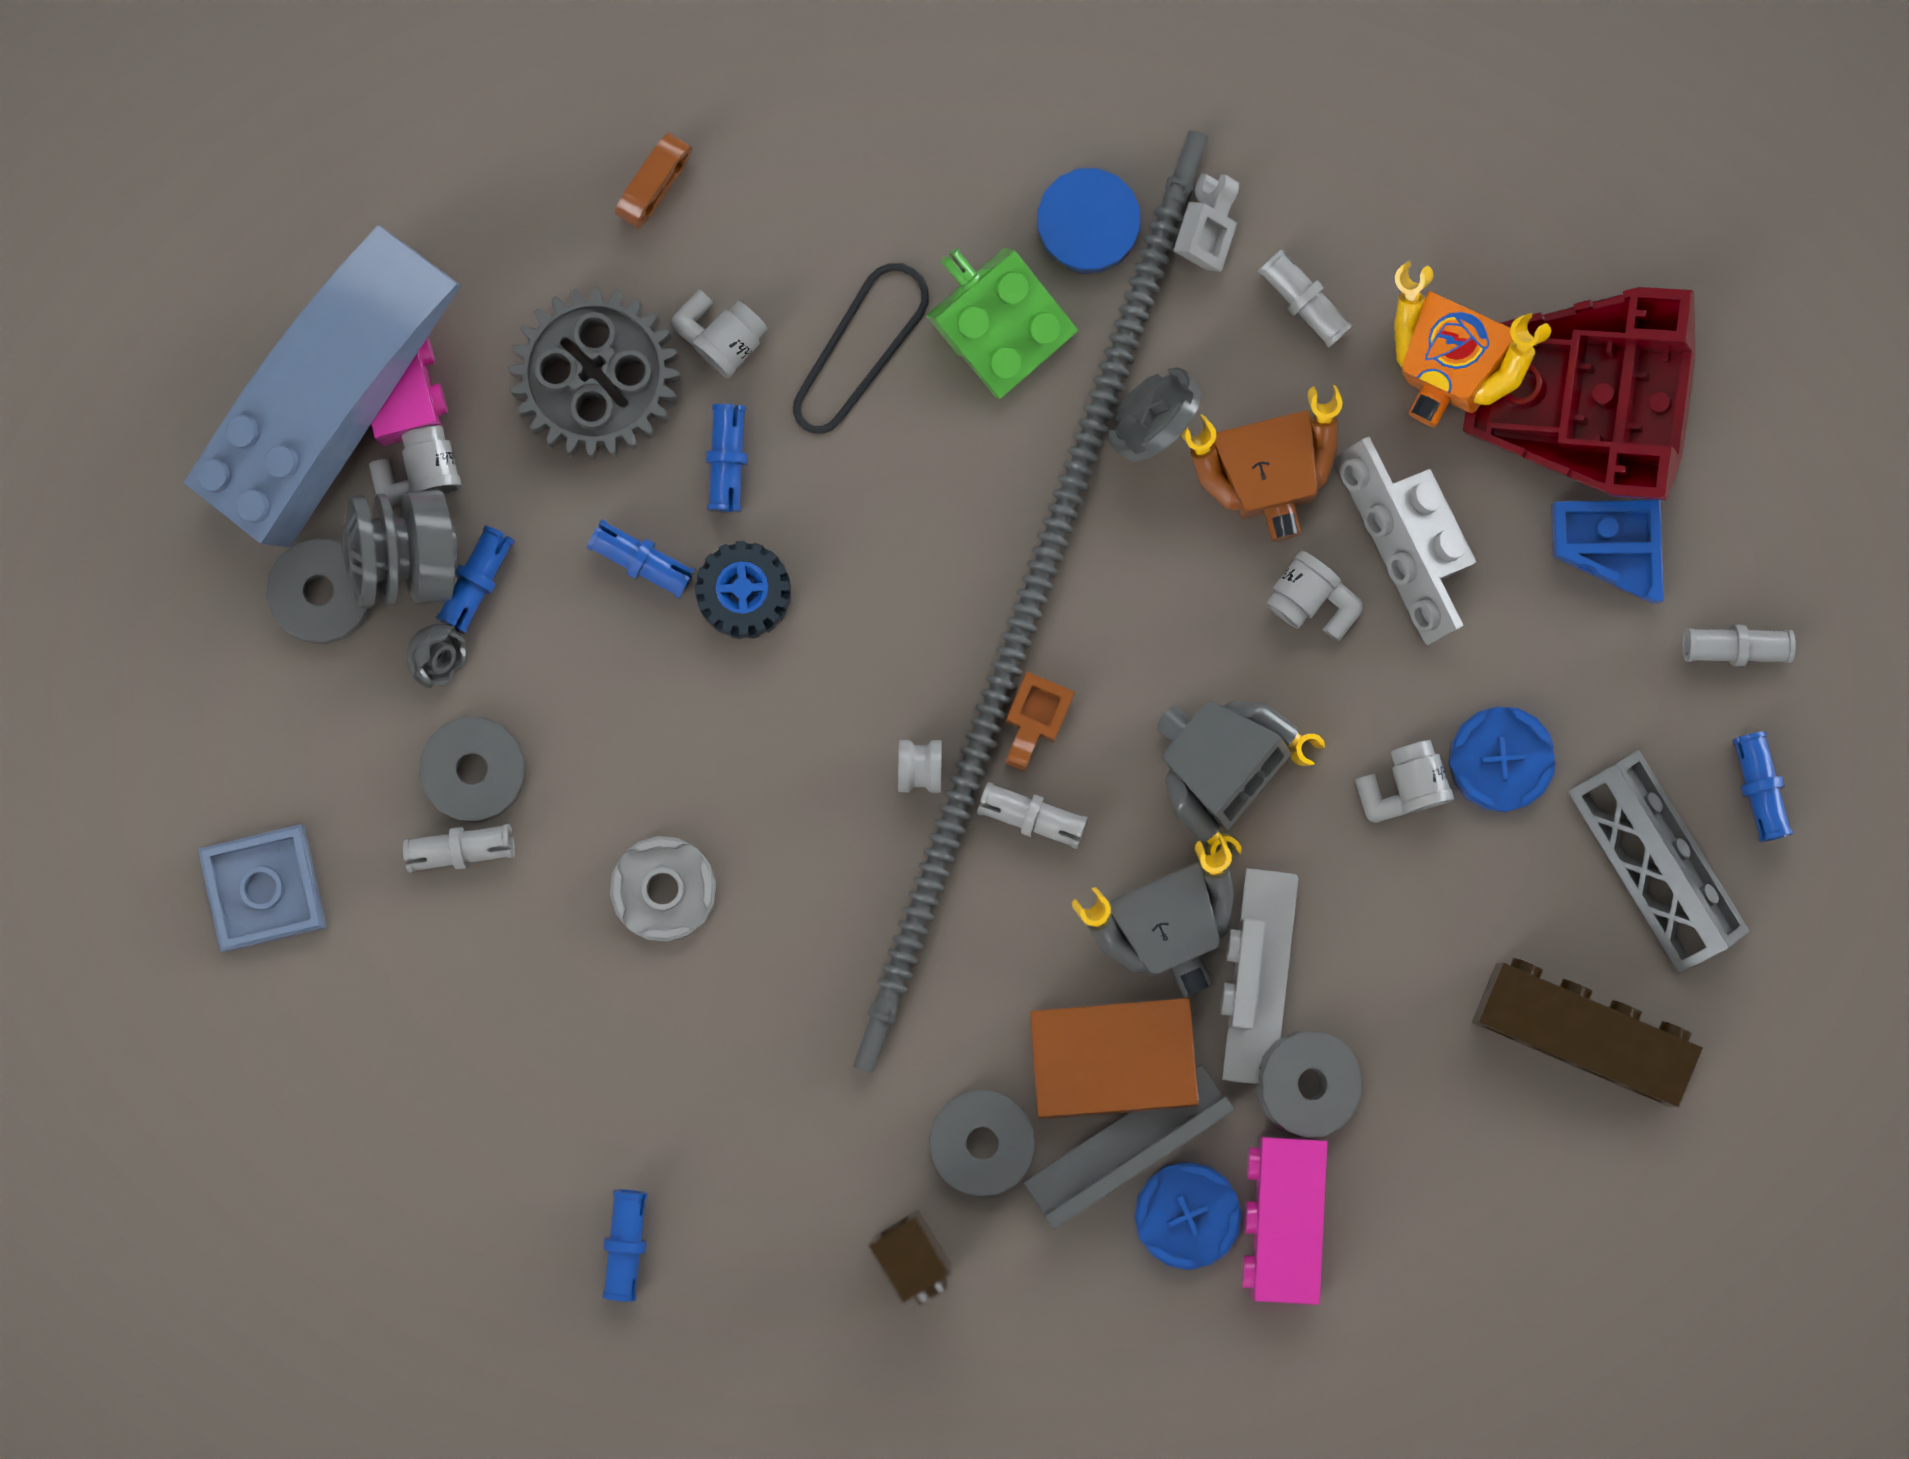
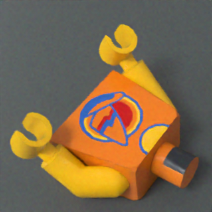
(1456, 351)

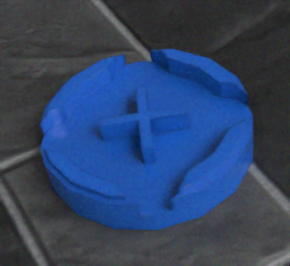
(1088, 220)
(1502, 759)
(1187, 1215)

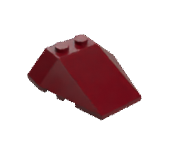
(1604, 393)

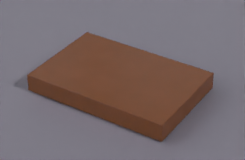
(1114, 1058)

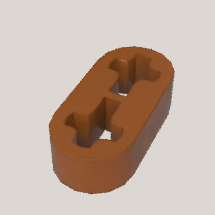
(653, 180)

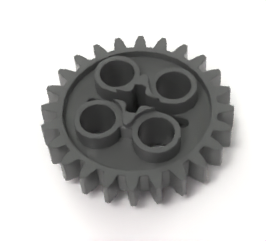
(628, 342)

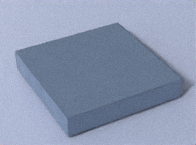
(262, 888)

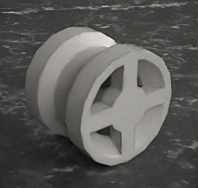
(920, 766)

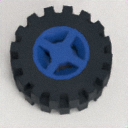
(740, 571)

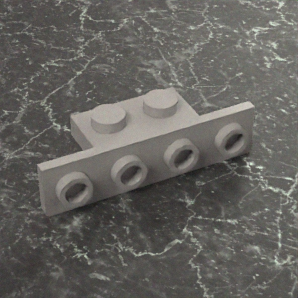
(1412, 535)
(1260, 971)

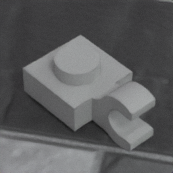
(1205, 227)

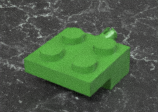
(1000, 319)

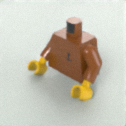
(1269, 463)

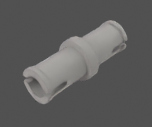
(1305, 298)
(1738, 645)
(1032, 815)
(458, 848)

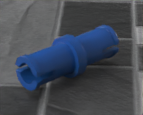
(726, 458)
(640, 558)
(475, 579)
(1762, 786)
(624, 1245)

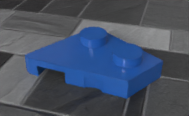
(1613, 543)

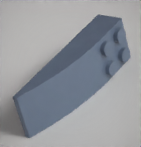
(321, 389)

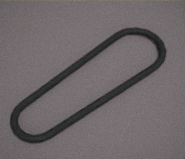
(881, 362)

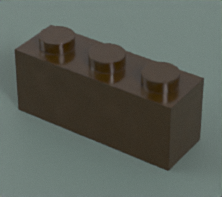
(912, 1259)

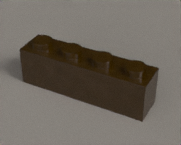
(1588, 1034)

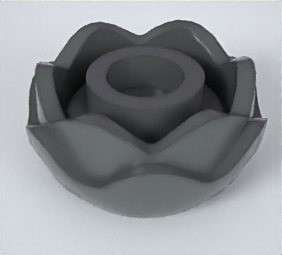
(436, 655)

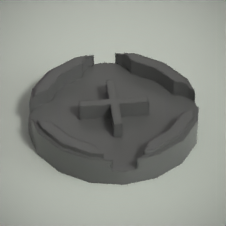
(1155, 414)

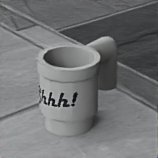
(727, 339)
(427, 463)
(1305, 589)
(1418, 780)

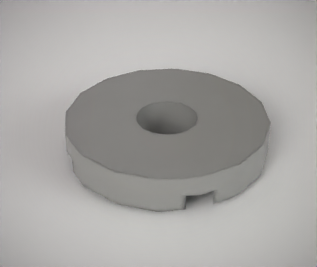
(631, 885)

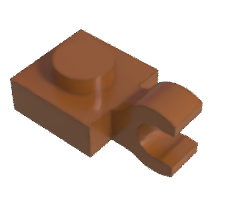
(1037, 713)

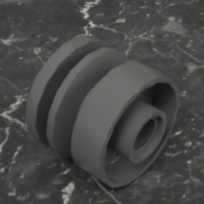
(407, 548)

